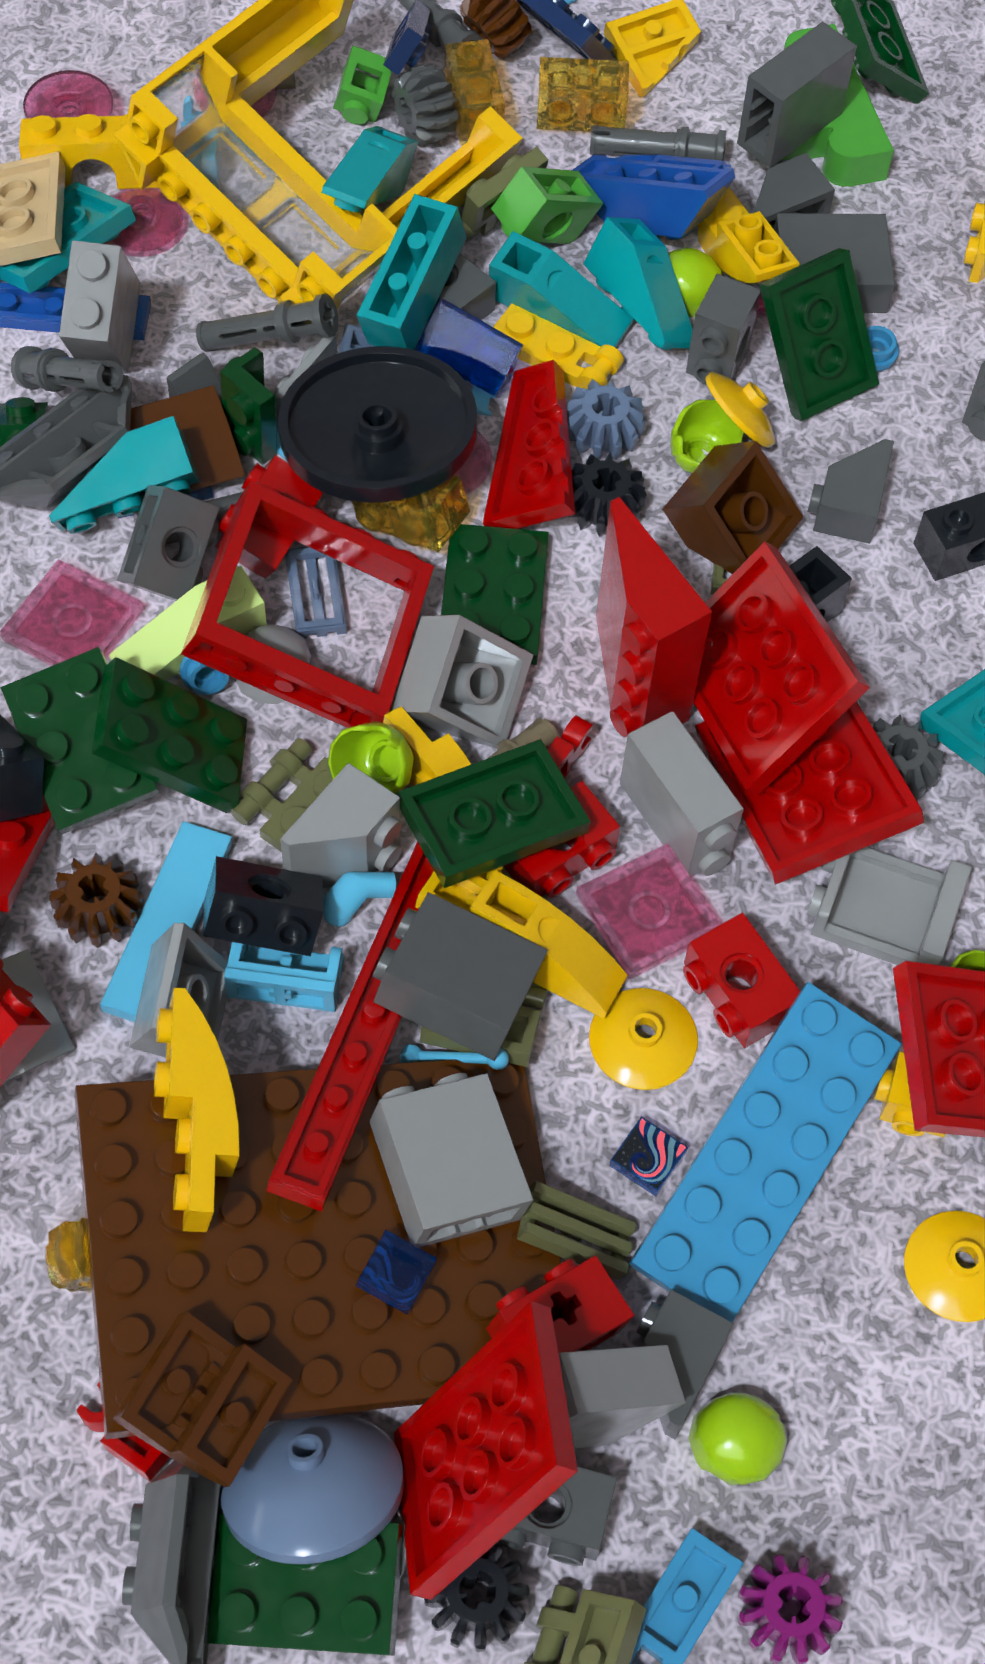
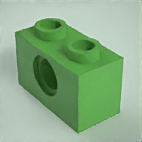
(547, 205)

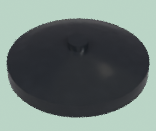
(377, 424)

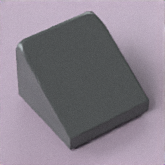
(193, 376)

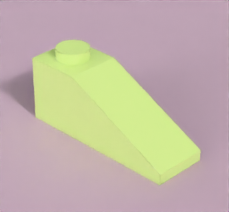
(160, 642)

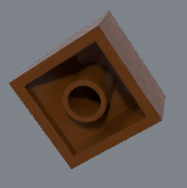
(732, 506)

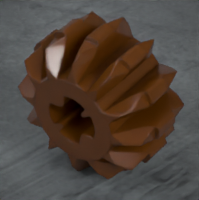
(499, 22)
(100, 917)

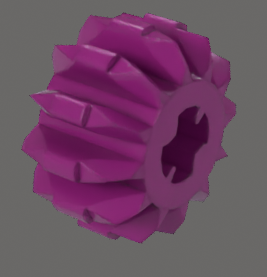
(768, 1603)

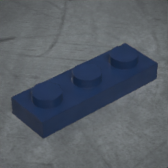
(409, 38)

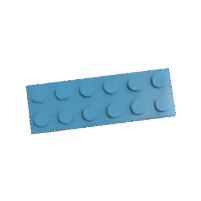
(765, 1154)

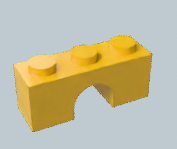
(78, 140)

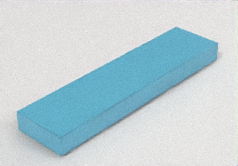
(175, 898)

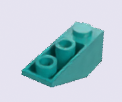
(372, 169)
(641, 278)
(555, 291)
(119, 481)

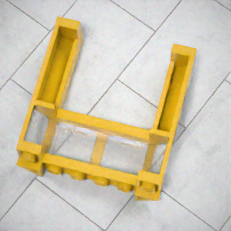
(248, 184)

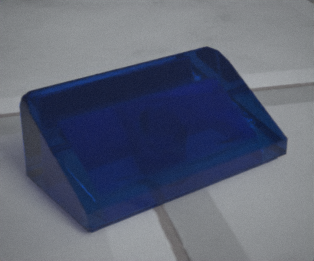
(470, 347)

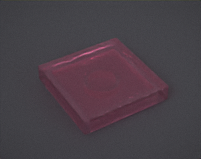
(70, 616)
(647, 910)

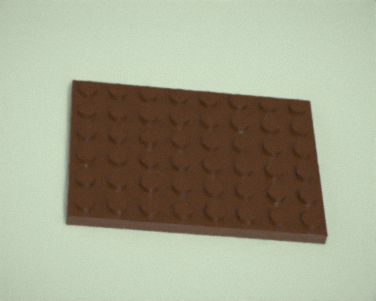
(279, 1269)

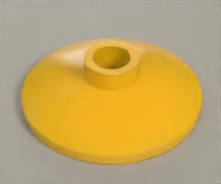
(743, 406)
(639, 1060)
(933, 1268)

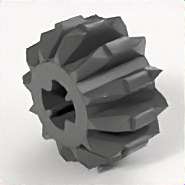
(425, 104)
(912, 753)

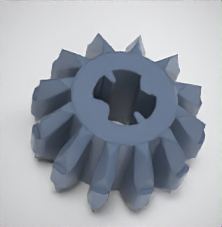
(605, 419)

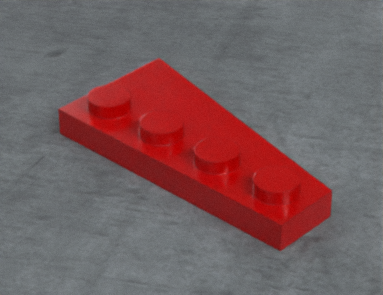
(533, 454)

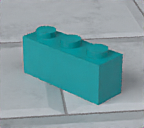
(412, 274)

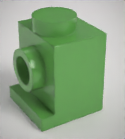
(361, 94)

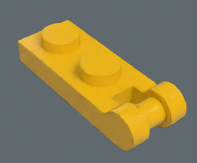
(548, 341)

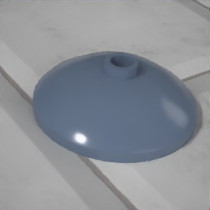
(314, 1489)

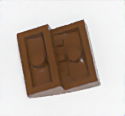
(204, 430)
(203, 1400)

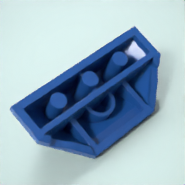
(660, 190)

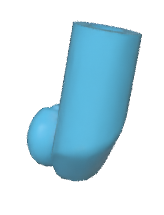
(352, 890)

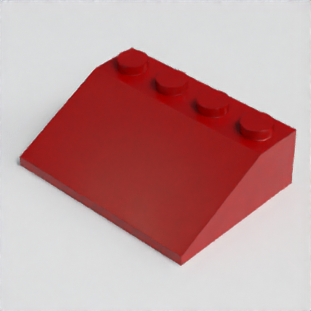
(647, 627)

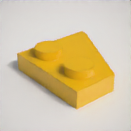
(653, 41)

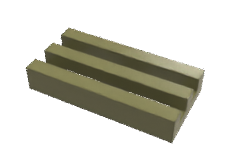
(578, 1221)

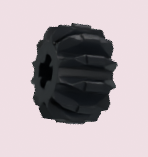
(601, 483)
(486, 1615)

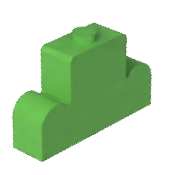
(852, 144)

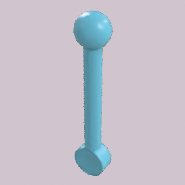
(413, 1053)

